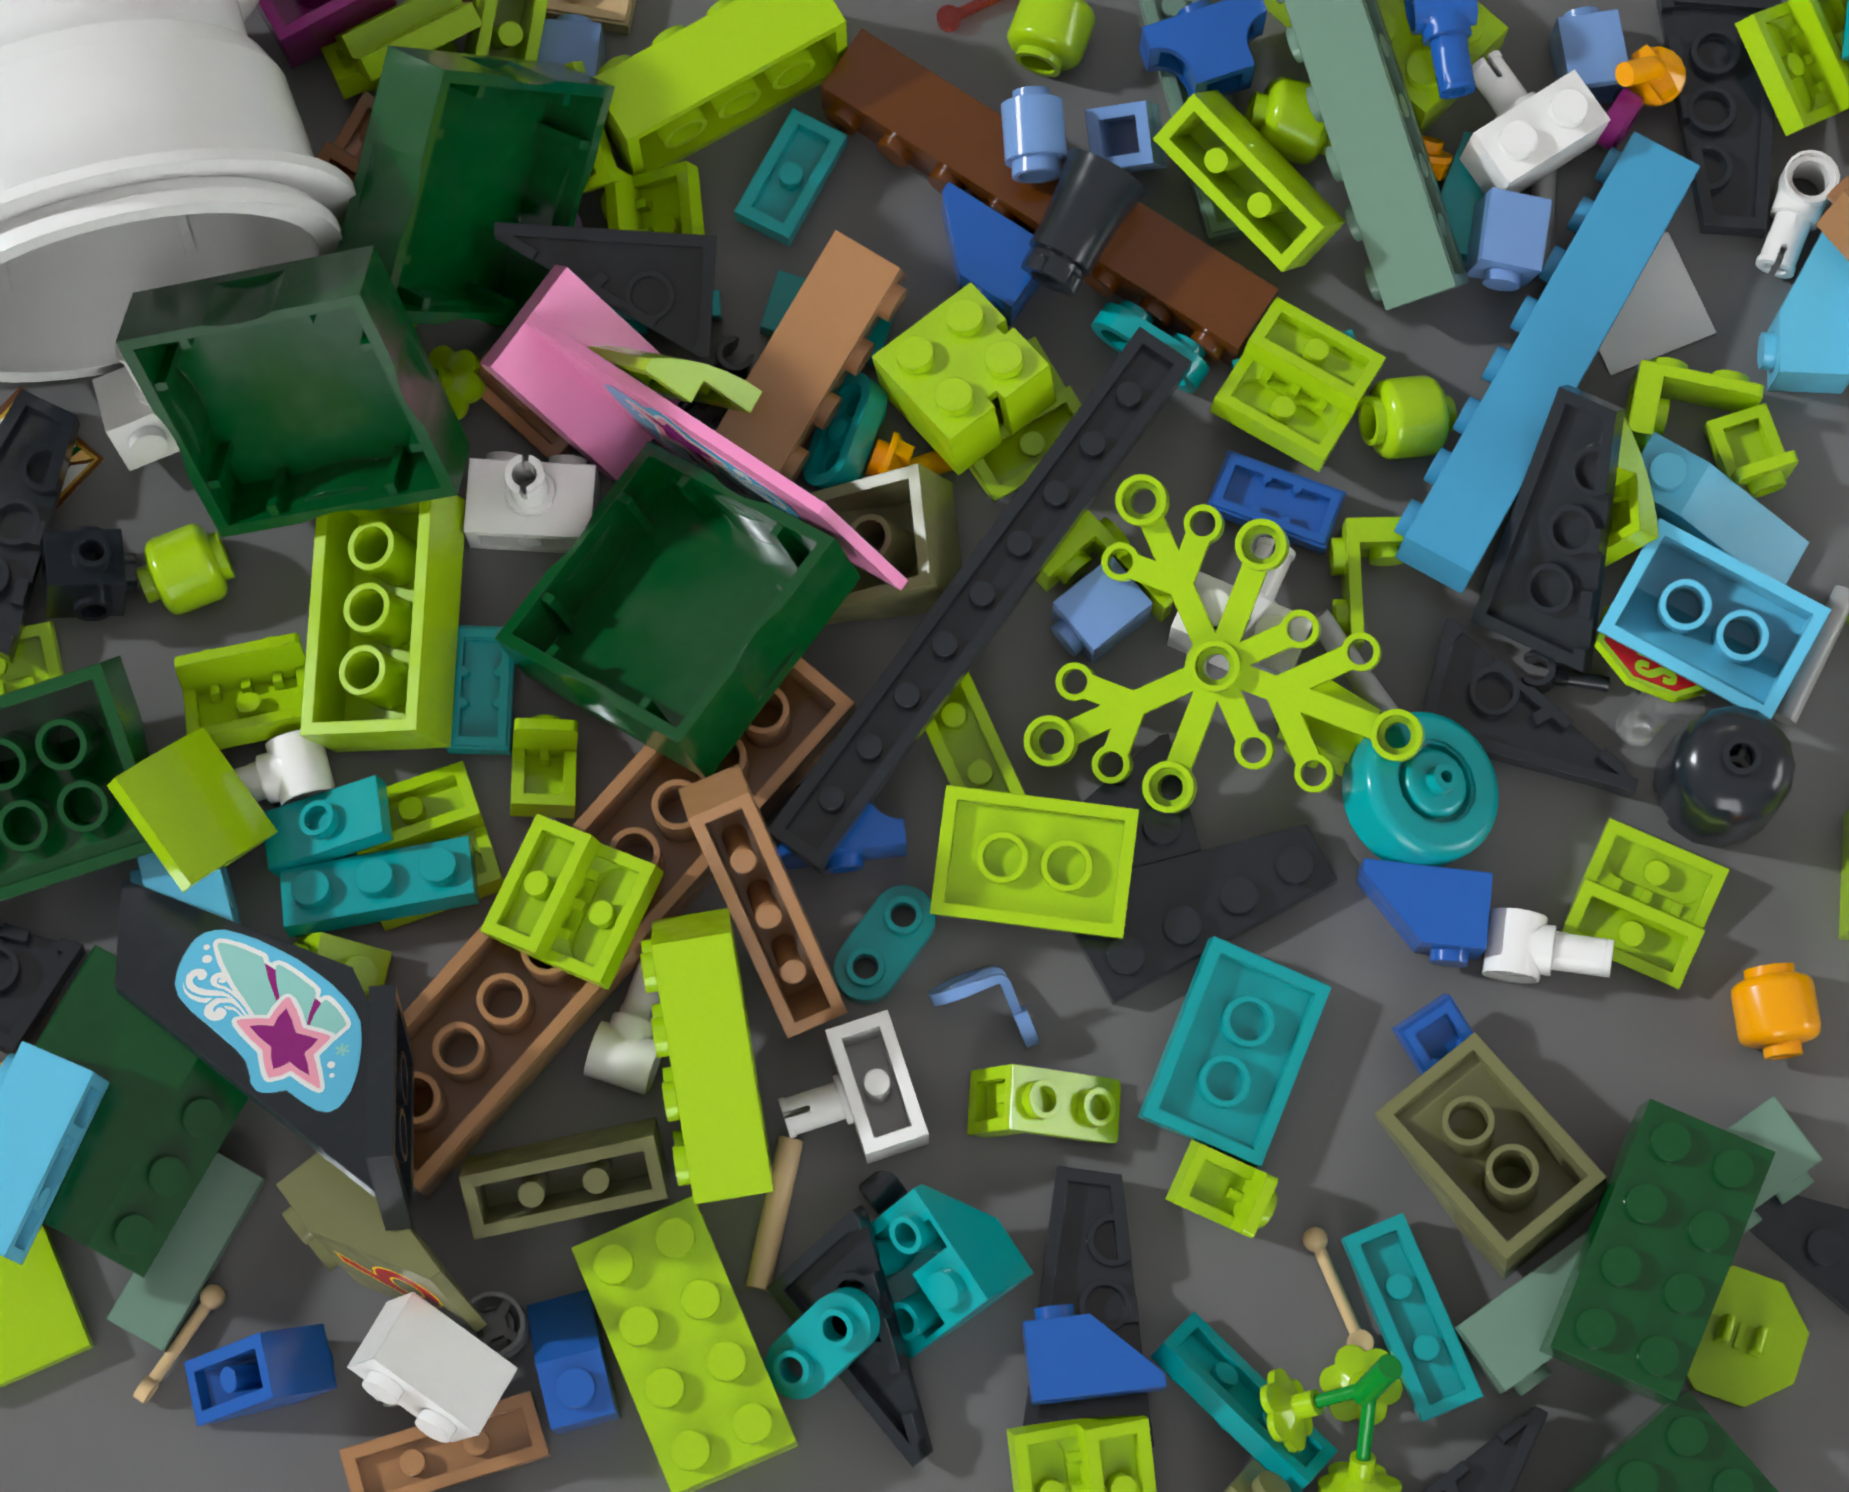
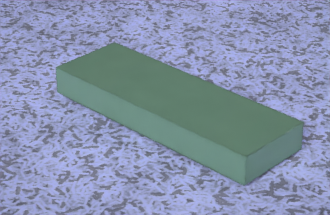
(163, 1299)

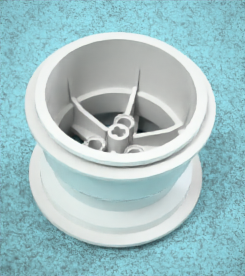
(141, 160)

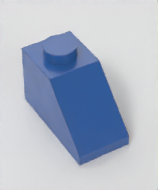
(987, 252)
(1432, 907)
(1082, 1359)
(572, 1362)
(260, 1373)

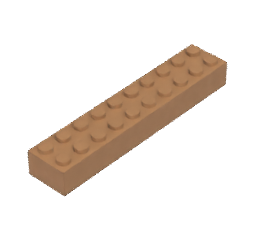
(503, 1015)

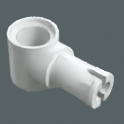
(1795, 212)
(288, 770)
(1525, 947)
(625, 1047)

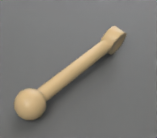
(1315, 1241)
(211, 1298)

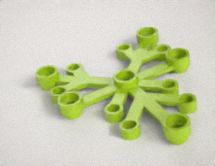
(1287, 693)

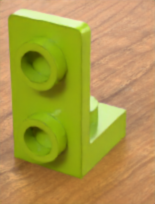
(1673, 380)
(1360, 538)
(1073, 559)
(1043, 1103)

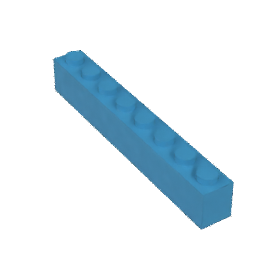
(1553, 349)

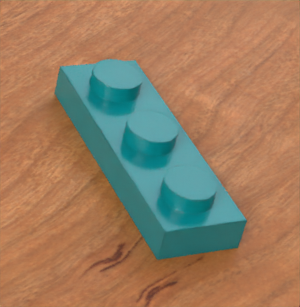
(379, 886)
(1411, 1317)
(1231, 1395)

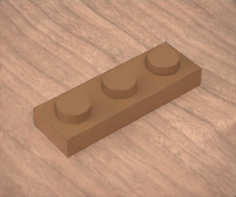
(420, 1464)

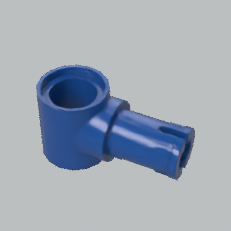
(1446, 30)

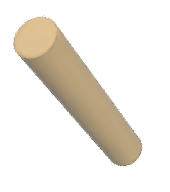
(774, 1214)

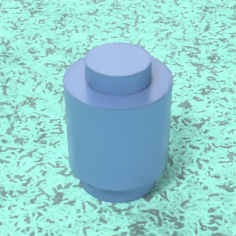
(1034, 134)

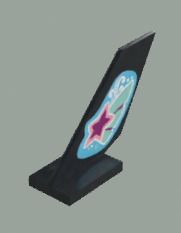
(282, 1032)

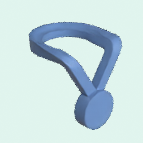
(981, 979)

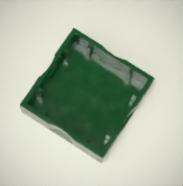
(464, 148)
(295, 391)
(679, 609)

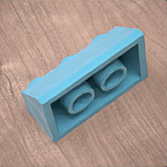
(1713, 620)

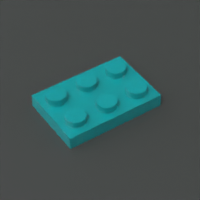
(1234, 1052)

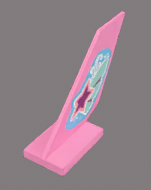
(613, 415)

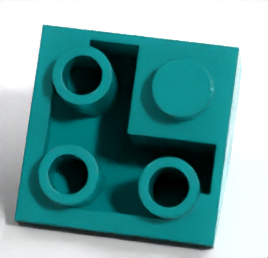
(943, 1264)

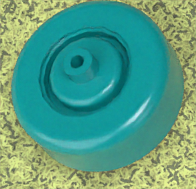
(1425, 806)

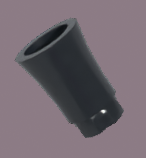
(1080, 220)

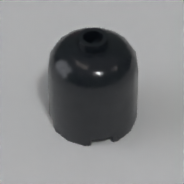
(1706, 792)

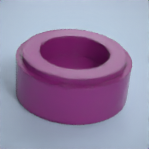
(1622, 116)

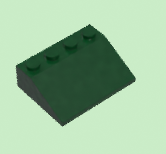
(56, 758)
(150, 1130)

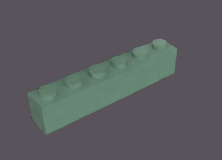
(1376, 149)
(1510, 1329)

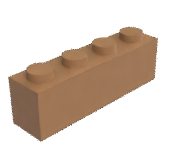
(814, 351)
(762, 900)

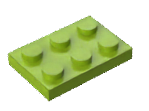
(1034, 861)

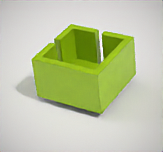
(951, 370)

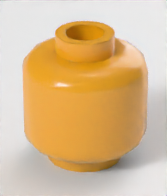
(1776, 1010)

